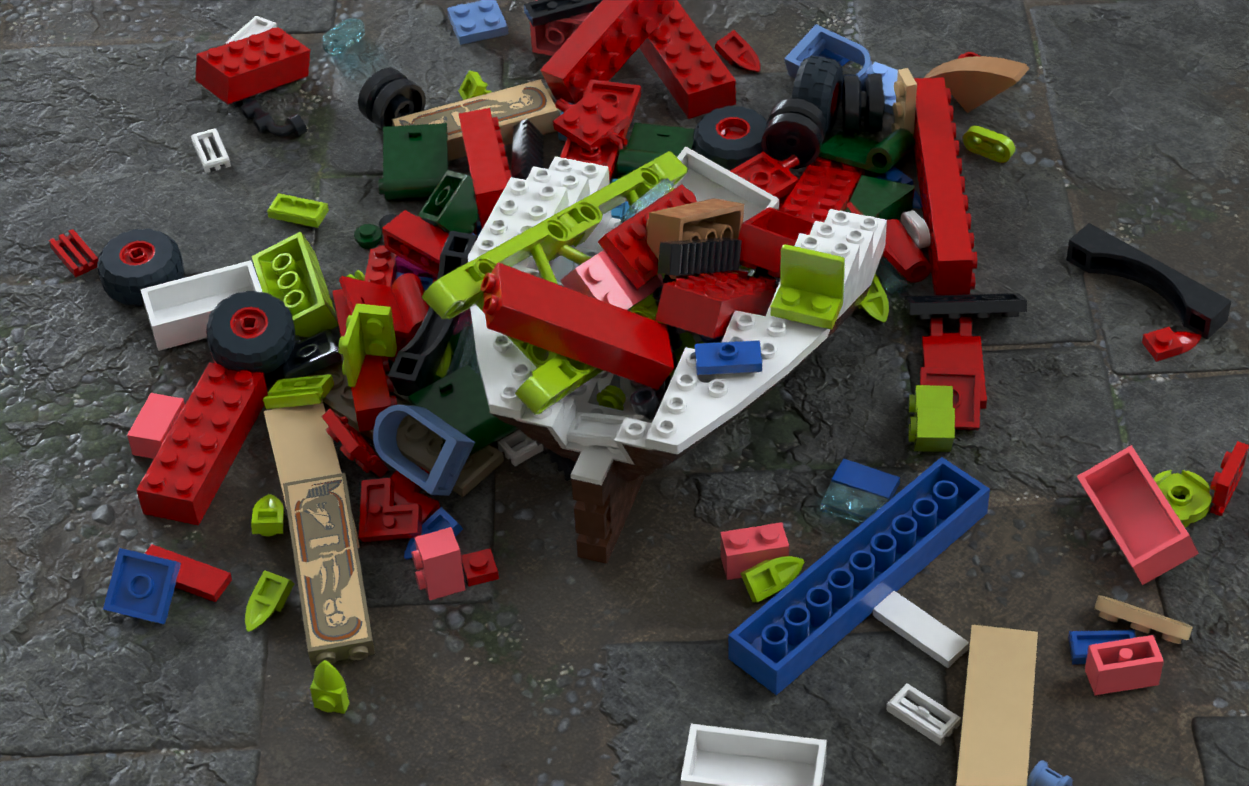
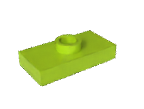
(297, 210)

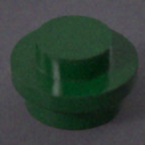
(368, 236)

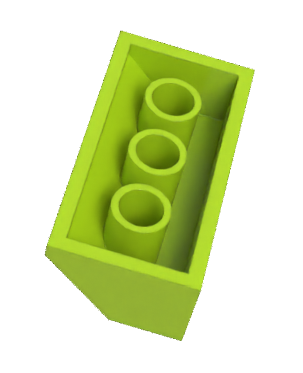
(295, 277)

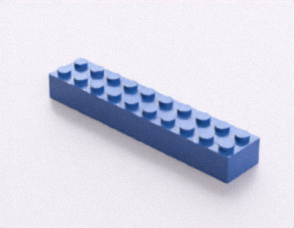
(857, 575)

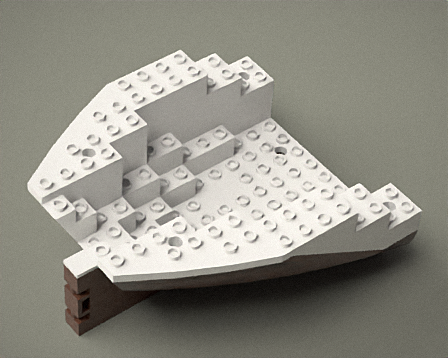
(694, 404)

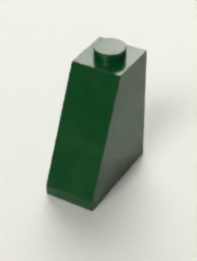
(882, 198)

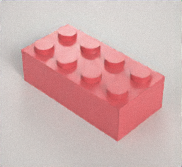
(1137, 515)

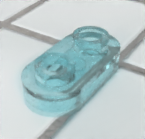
(343, 36)
(891, 277)

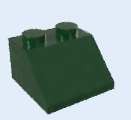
(452, 204)

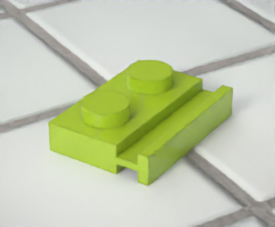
(298, 391)

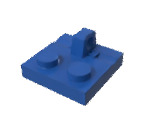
(142, 586)

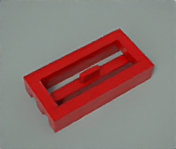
(67, 241)

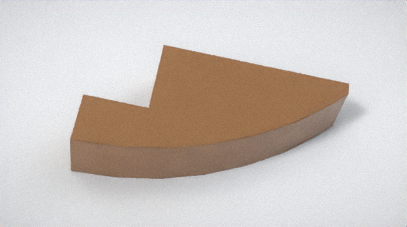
(978, 78)

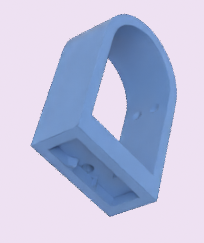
(819, 39)
(449, 462)

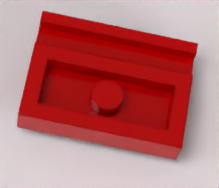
(1227, 481)

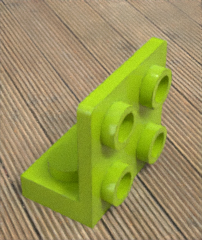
(809, 287)
(367, 332)

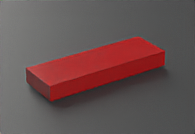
(194, 575)

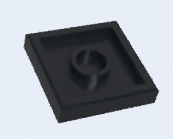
(312, 355)

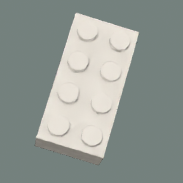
(712, 181)
(182, 307)
(751, 758)

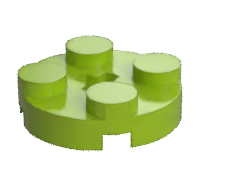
(1195, 490)

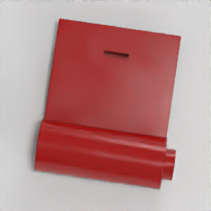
(902, 250)
(402, 297)

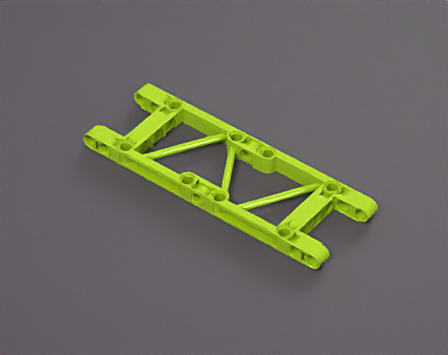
(549, 239)

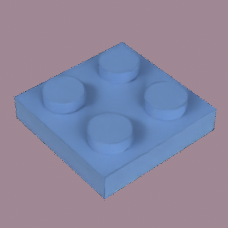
(477, 21)

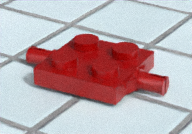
(591, 122)
(769, 173)

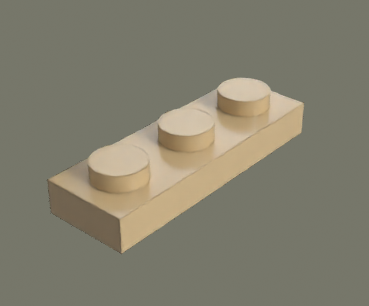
(905, 104)

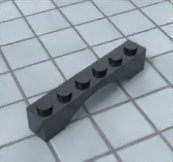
(1195, 304)
(421, 357)

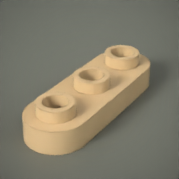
(1143, 619)

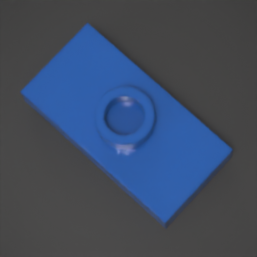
(728, 357)

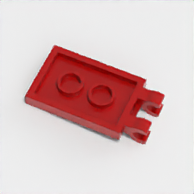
(954, 350)

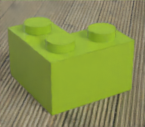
(933, 418)

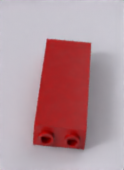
(576, 326)

